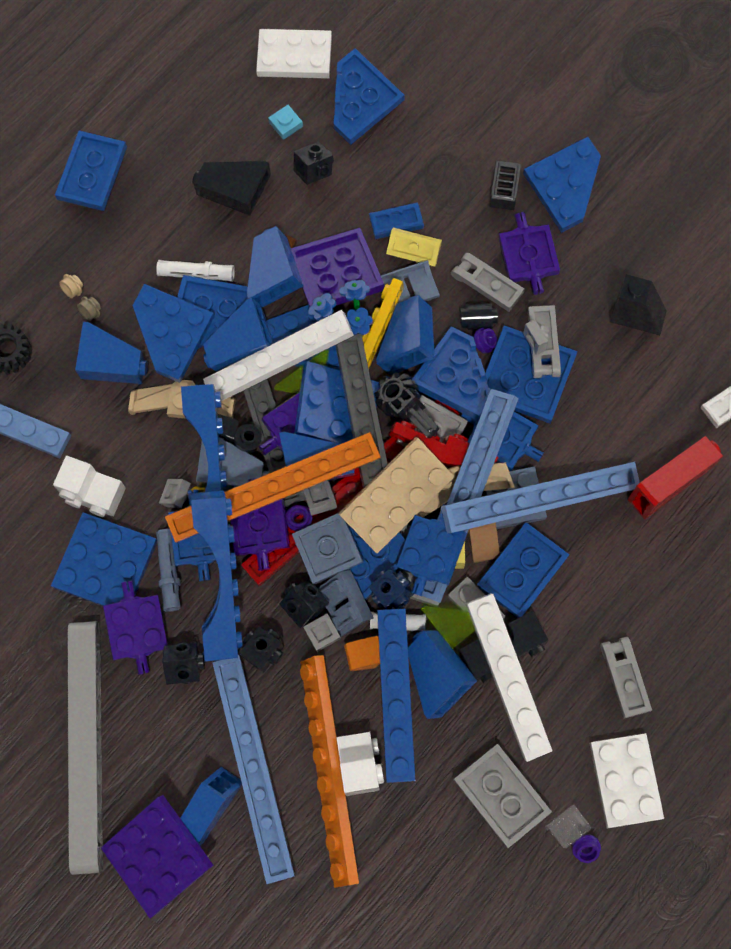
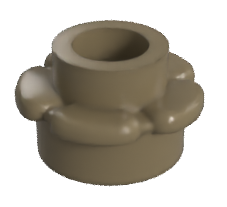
(89, 308)

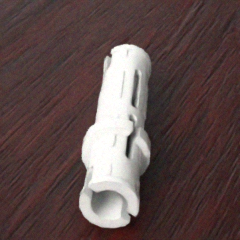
(199, 270)

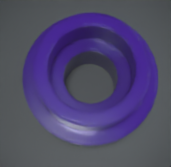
(485, 340)
(298, 510)
(586, 848)

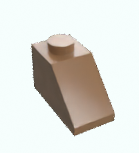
(483, 543)

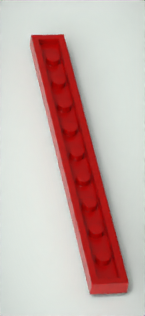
(343, 493)

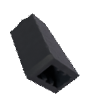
(232, 183)
(639, 306)

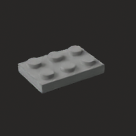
(502, 796)

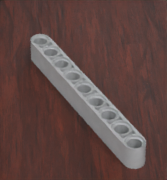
(84, 748)

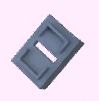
(419, 278)
(352, 613)

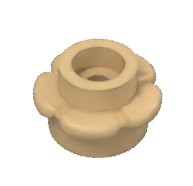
(71, 285)

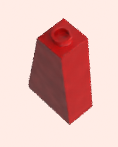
(674, 477)

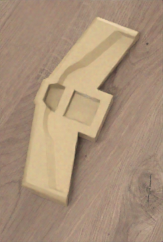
(170, 397)
(498, 479)

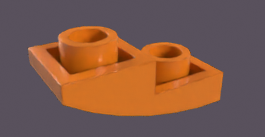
(363, 653)

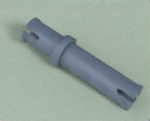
(169, 580)

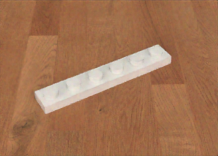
(281, 355)
(508, 677)

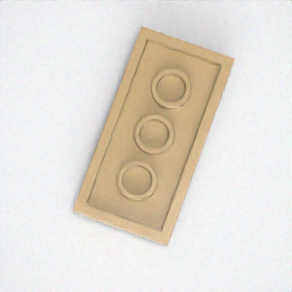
(396, 495)

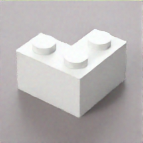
(86, 487)
(358, 763)

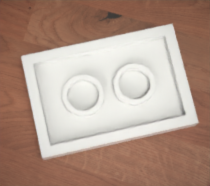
(294, 53)
(626, 780)

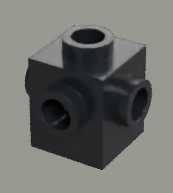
(313, 163)
(303, 602)
(262, 658)
(182, 663)

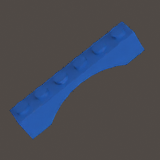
(200, 409)
(210, 521)
(396, 695)

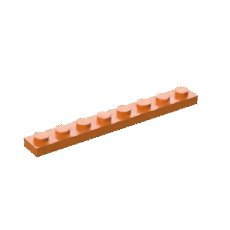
(285, 482)
(329, 782)

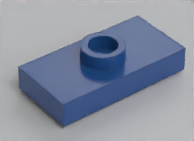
(402, 217)

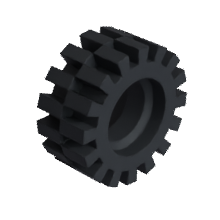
(22, 349)

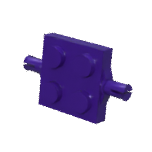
(529, 253)
(280, 420)
(261, 532)
(135, 627)

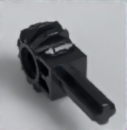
(400, 399)

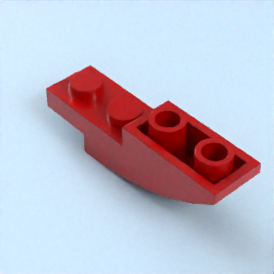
(449, 452)

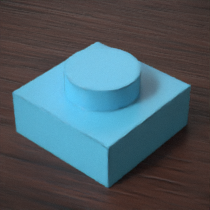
(285, 122)

